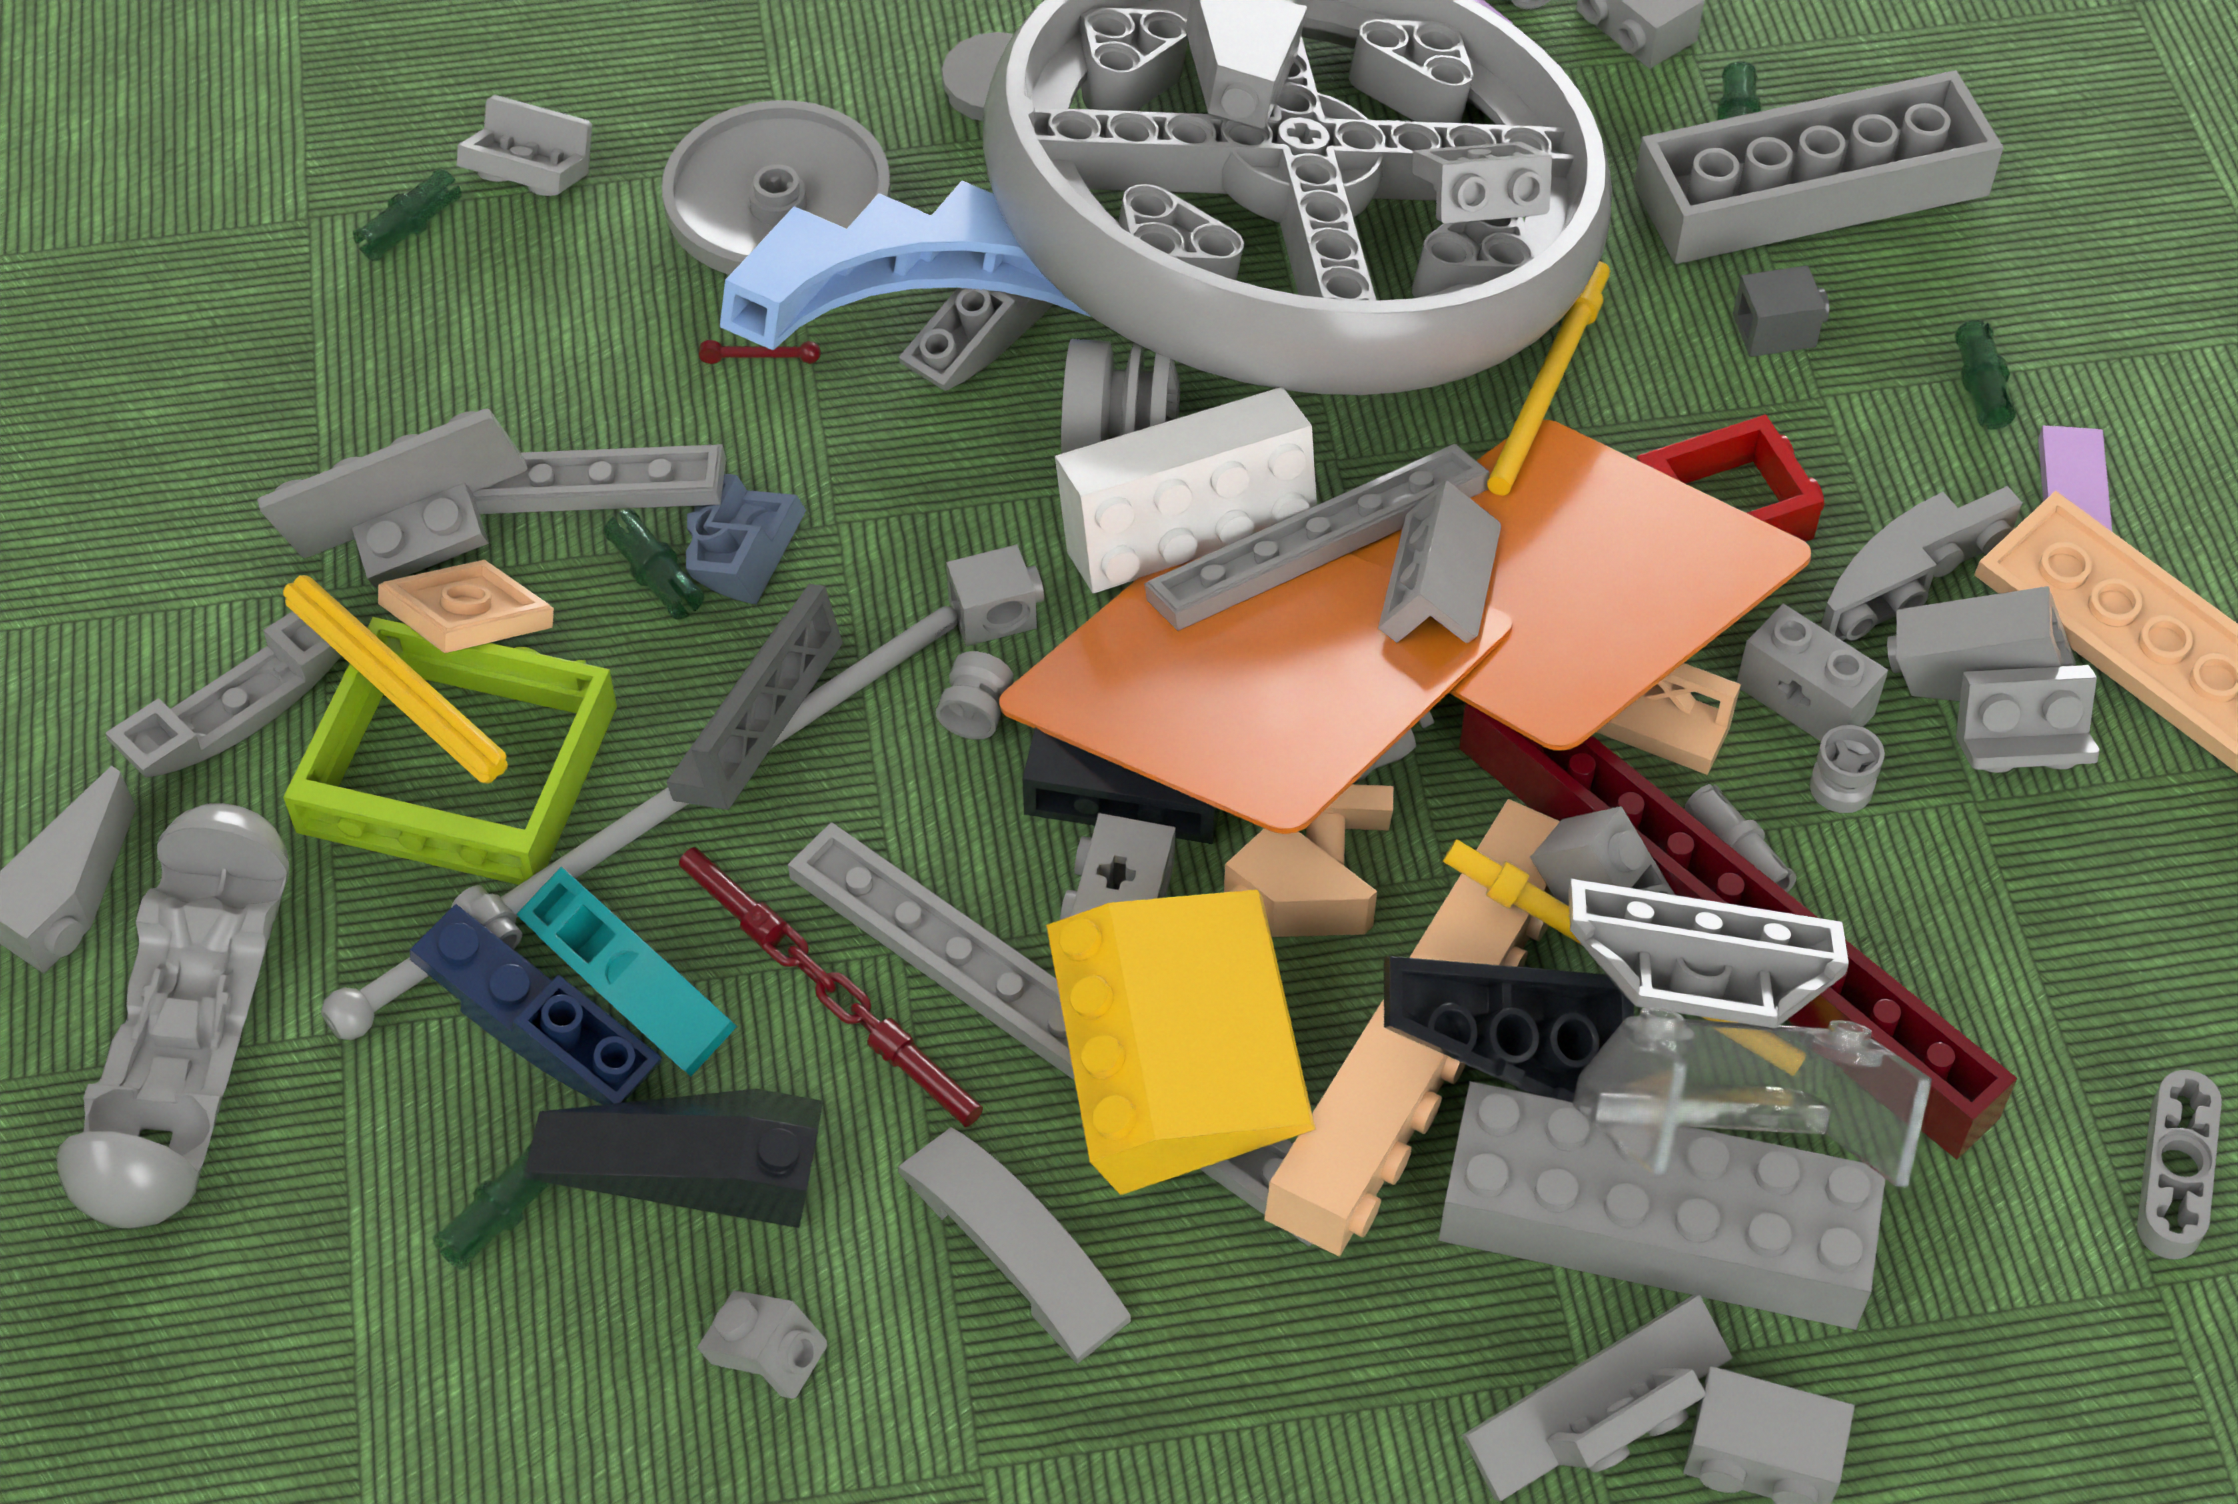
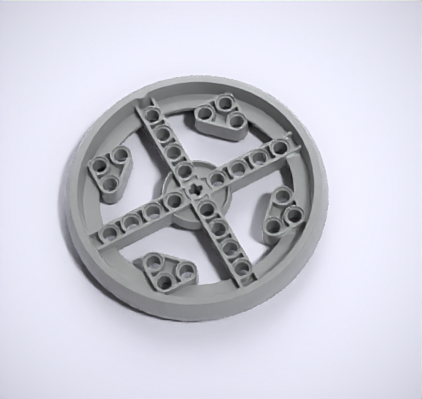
(1173, 270)

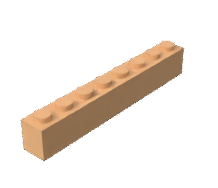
(1390, 1081)

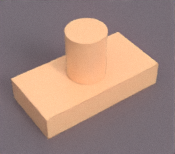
(1356, 808)

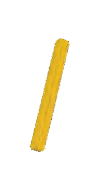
(396, 679)

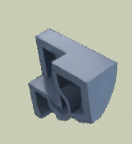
(741, 539)

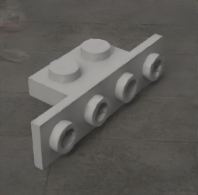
(1602, 1402)

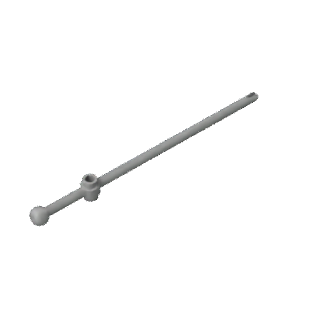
(351, 1011)

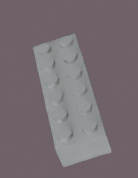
(1816, 166)
(1721, 1223)

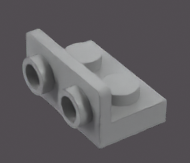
(1486, 180)
(2027, 718)

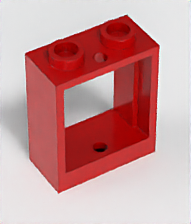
(1741, 444)

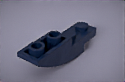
(532, 1014)

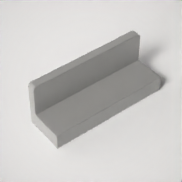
(1441, 566)

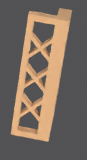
(1674, 723)

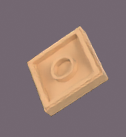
(465, 606)

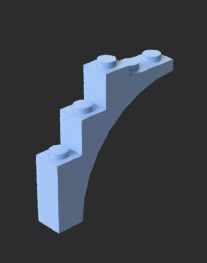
(890, 247)

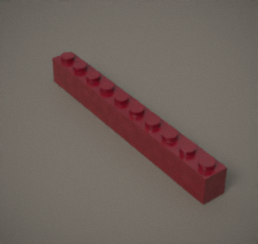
(1966, 1082)

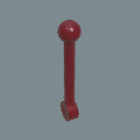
(712, 352)

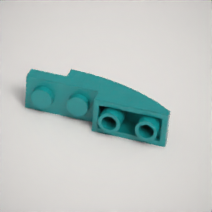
(626, 971)

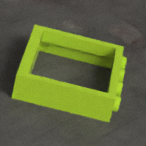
(433, 835)

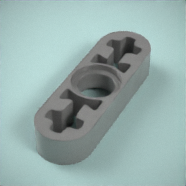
(2160, 1184)

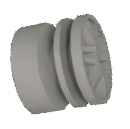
(1112, 401)

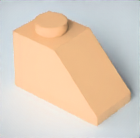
(1301, 887)

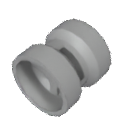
(973, 699)
(1846, 768)

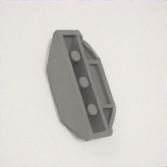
(1706, 953)

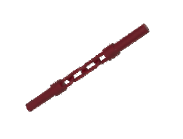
(886, 1037)

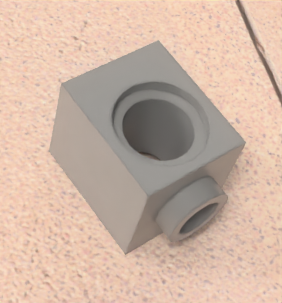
(993, 594)

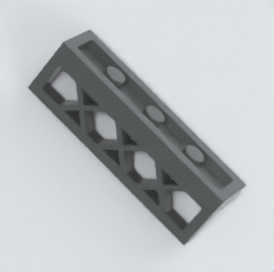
(759, 704)

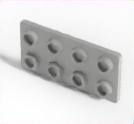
(402, 502)

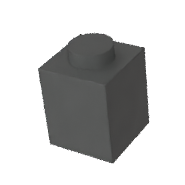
(1780, 310)

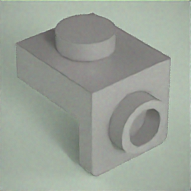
(765, 1339)

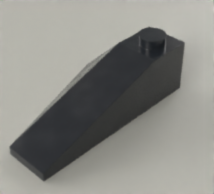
(1505, 1020)
(702, 1152)

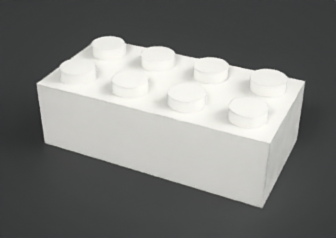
(1185, 487)

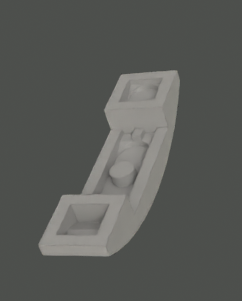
(231, 706)
(1020, 1239)

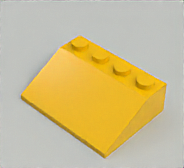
(1177, 1034)

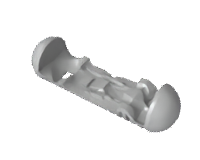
(186, 1013)

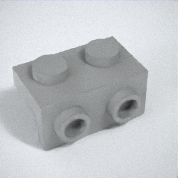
(528, 147)

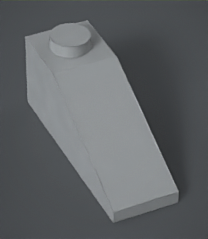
(62, 874)

